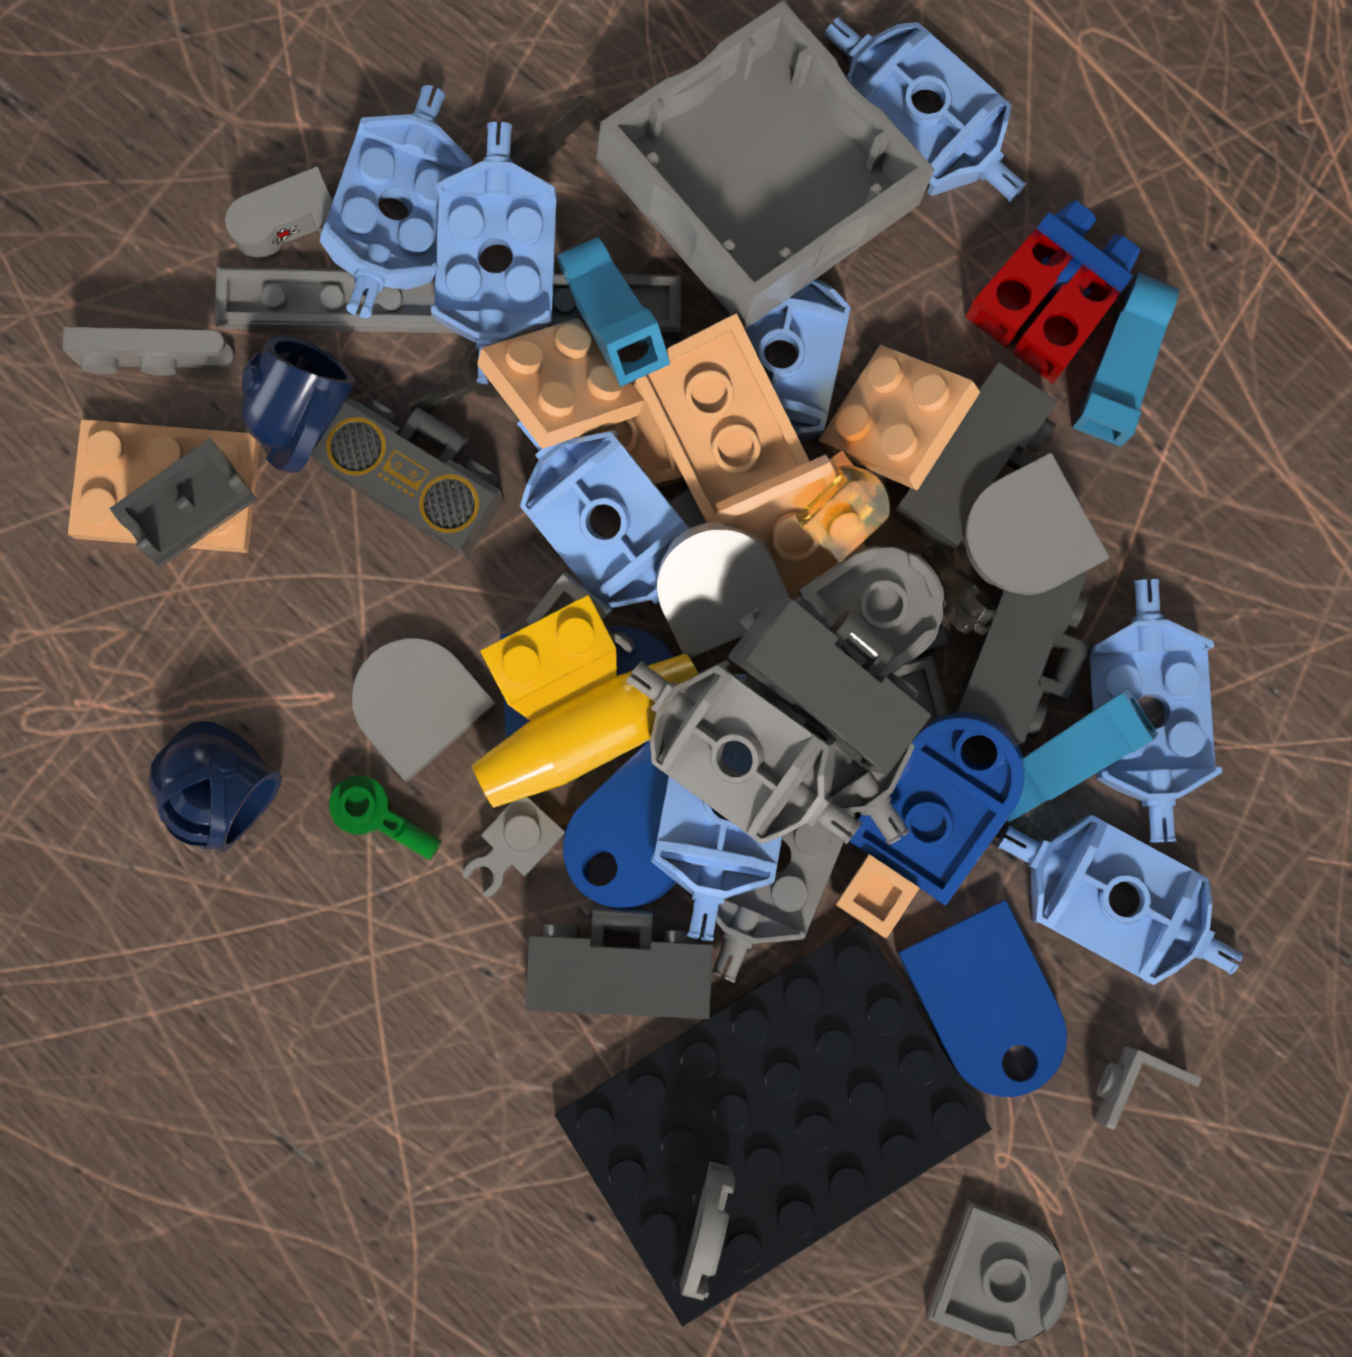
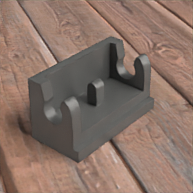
(184, 503)

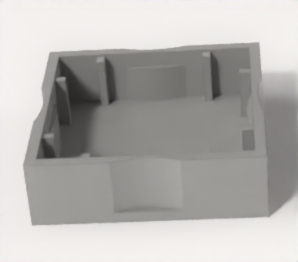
(762, 164)

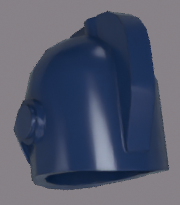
(292, 403)
(210, 786)

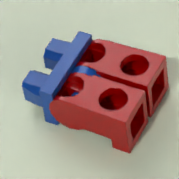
(1068, 273)

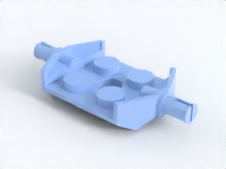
(957, 140)
(399, 161)
(490, 207)
(816, 326)
(593, 472)
(1173, 667)
(710, 853)
(1072, 898)

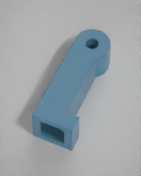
(612, 310)
(1127, 361)
(1084, 750)

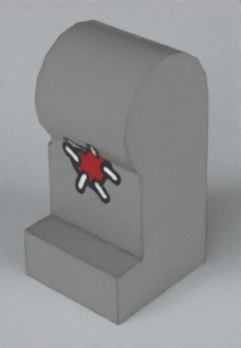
(279, 213)

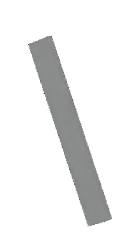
(319, 297)

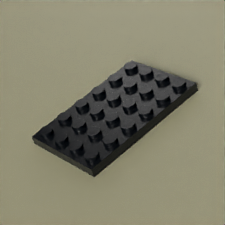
(806, 1087)

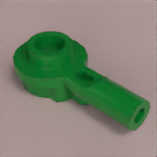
(363, 807)

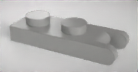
(150, 349)

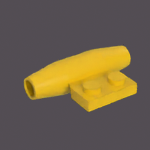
(577, 705)

